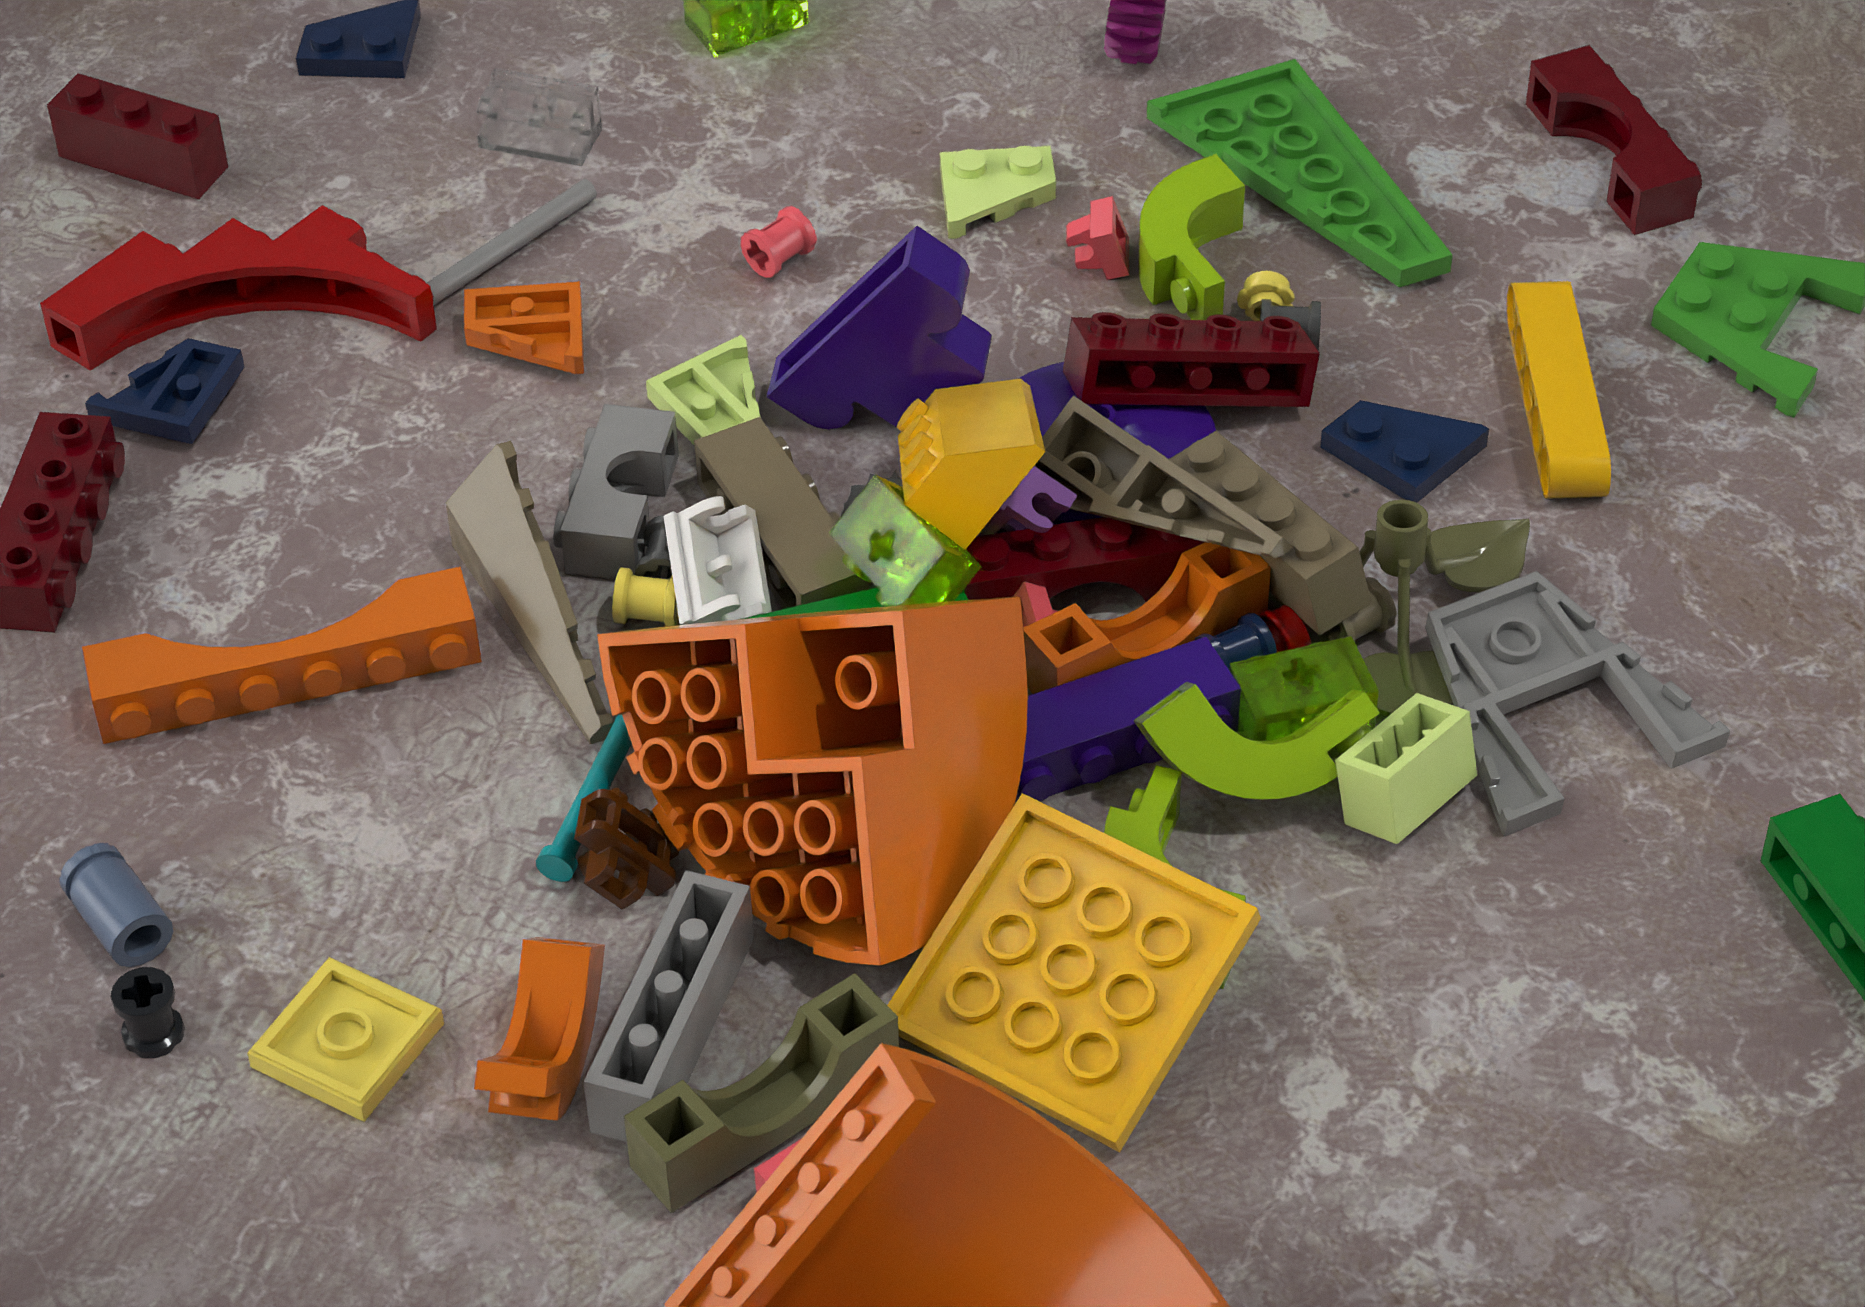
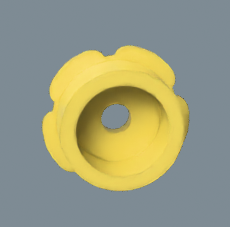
(1264, 286)

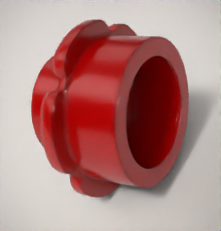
(1286, 628)

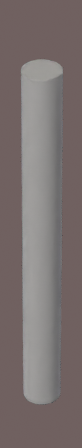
(511, 240)

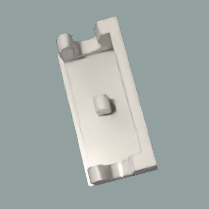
(716, 563)

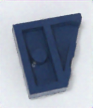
(361, 43)
(174, 393)
(1403, 447)

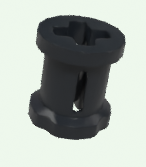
(145, 1004)

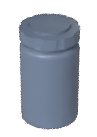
(116, 905)

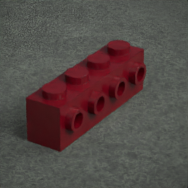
(1190, 361)
(52, 515)

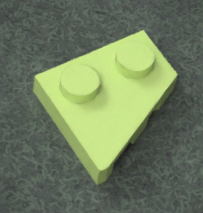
(994, 183)
(708, 390)

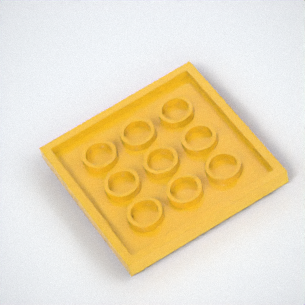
(1071, 970)

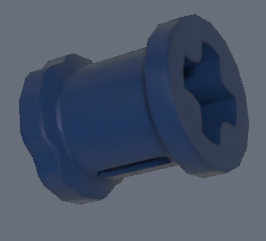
(1245, 640)

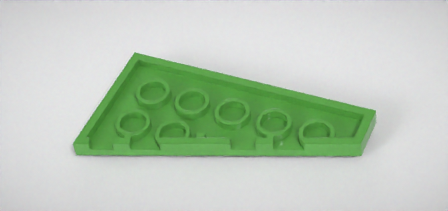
(1308, 161)

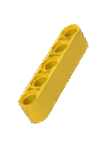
(1558, 390)

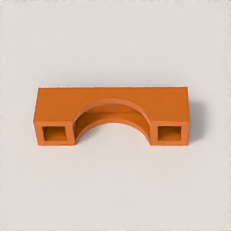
(1202, 595)

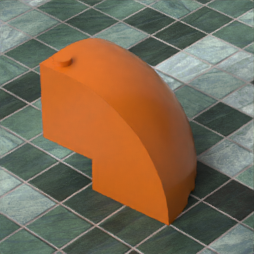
(832, 758)

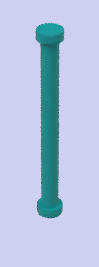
(559, 859)

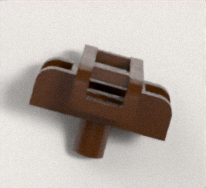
(638, 855)

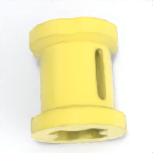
(644, 599)

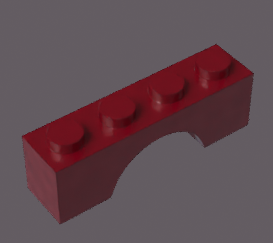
(1584, 99)
(1075, 556)

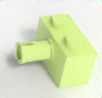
(1406, 768)

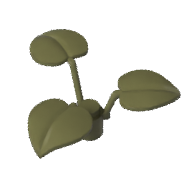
(1469, 557)

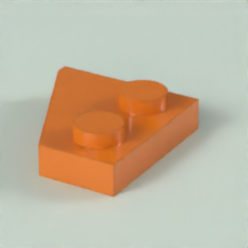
(528, 323)

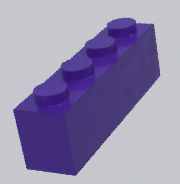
(1088, 727)

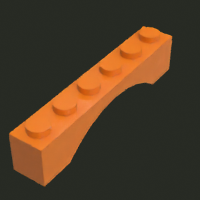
(164, 685)

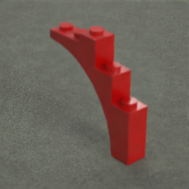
(232, 271)

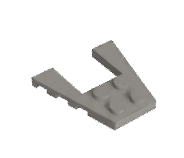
(1531, 644)

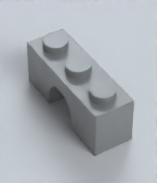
(608, 509)

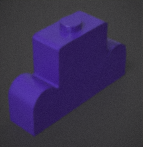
(885, 340)

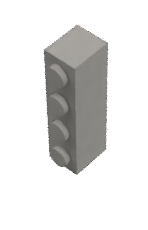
(671, 1000)

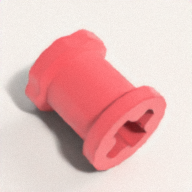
(778, 241)

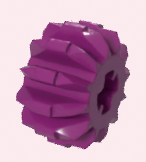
(1134, 30)

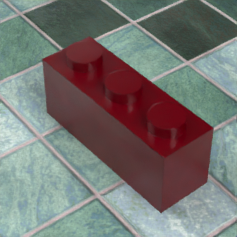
(138, 135)

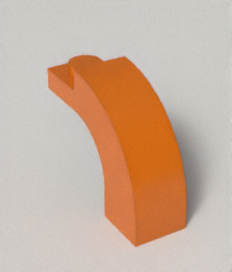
(548, 1030)

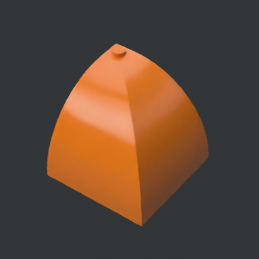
(942, 1198)

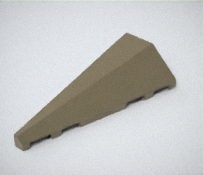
(1142, 487)
(518, 573)

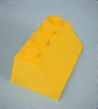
(967, 453)

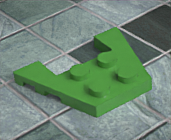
(1736, 300)

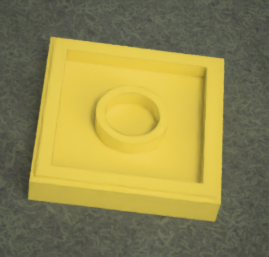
(346, 1039)

